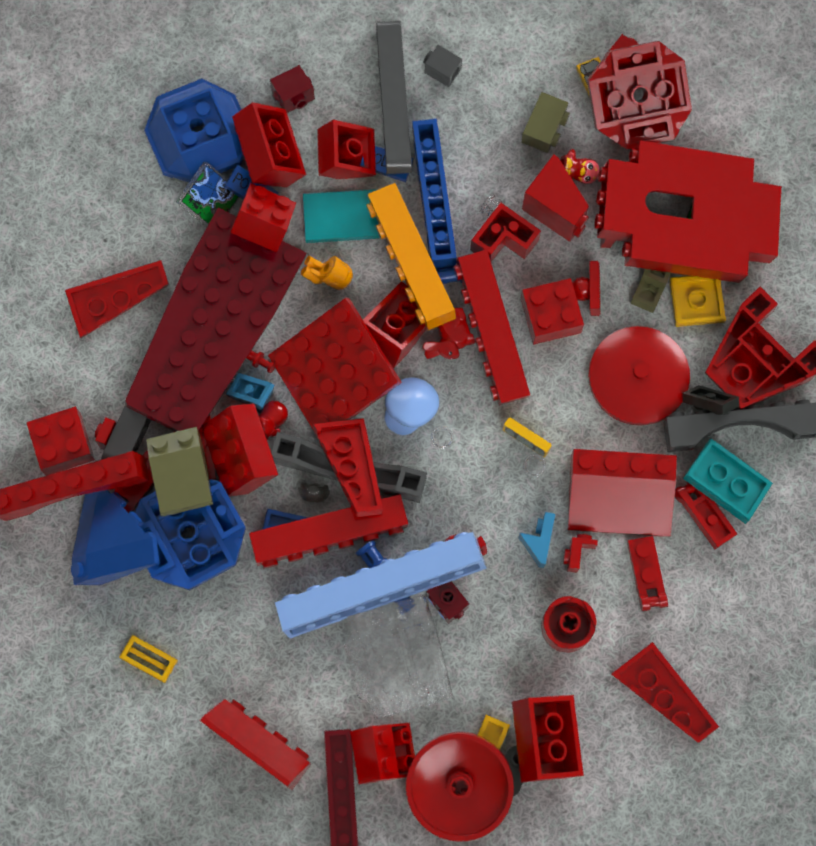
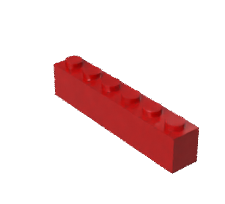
(492, 326)
(326, 531)

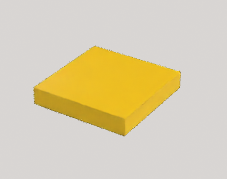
(697, 301)

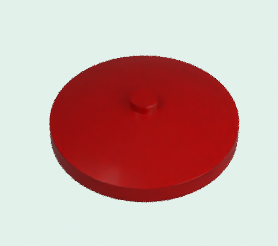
(639, 375)
(460, 786)

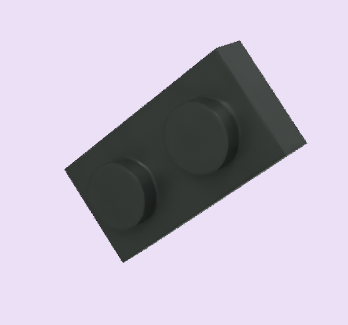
(711, 400)

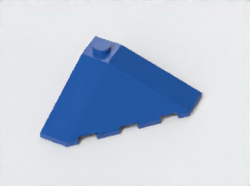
(110, 541)

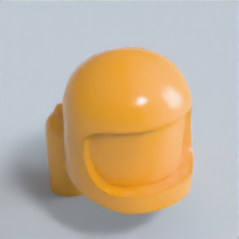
(332, 272)

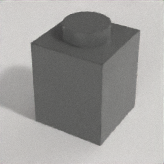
(442, 65)

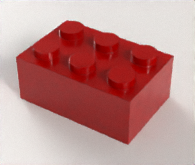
(269, 145)
(239, 449)
(547, 738)

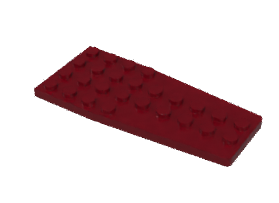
(211, 324)

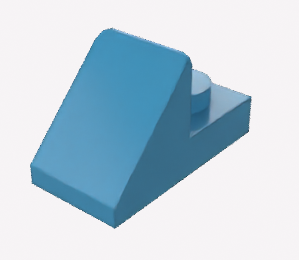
(251, 391)
(539, 545)

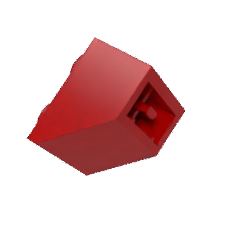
(382, 752)

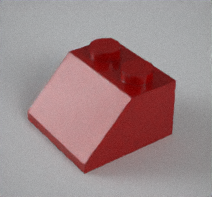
(342, 149)

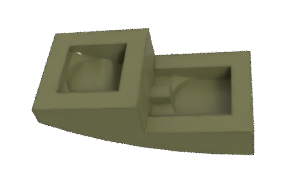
(650, 289)

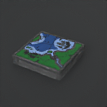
(206, 194)

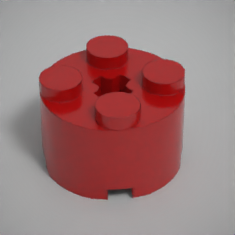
(573, 610)

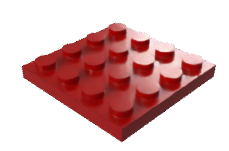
(334, 366)

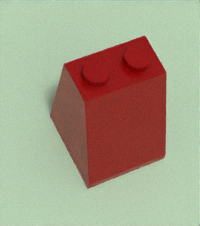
(556, 201)

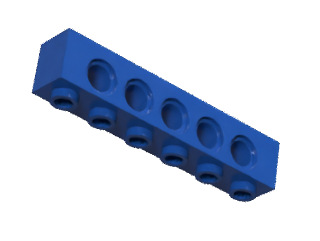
(434, 193)

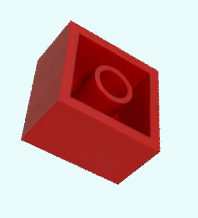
(263, 217)
(552, 311)
(60, 441)

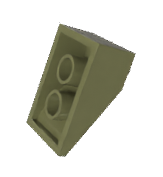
(179, 471)

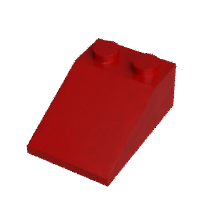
(395, 325)

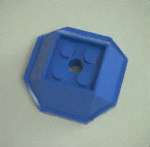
(179, 148)
(206, 554)

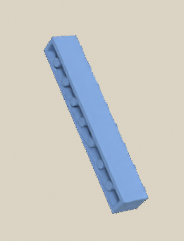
(380, 585)

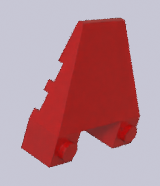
(752, 361)

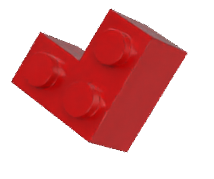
(505, 229)

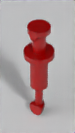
(258, 359)

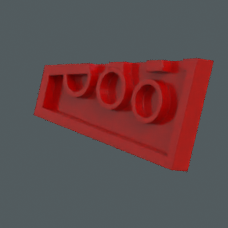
(111, 296)
(352, 462)
(662, 688)

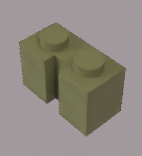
(544, 122)

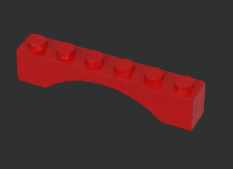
(101, 475)

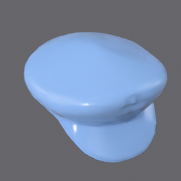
(410, 405)

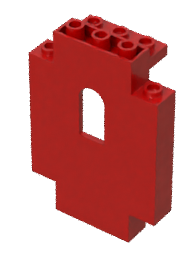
(730, 213)

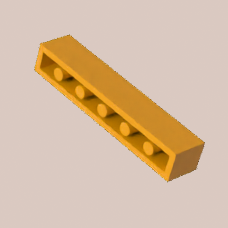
(411, 256)

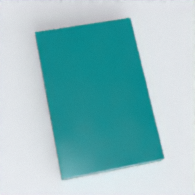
(338, 217)
(728, 480)

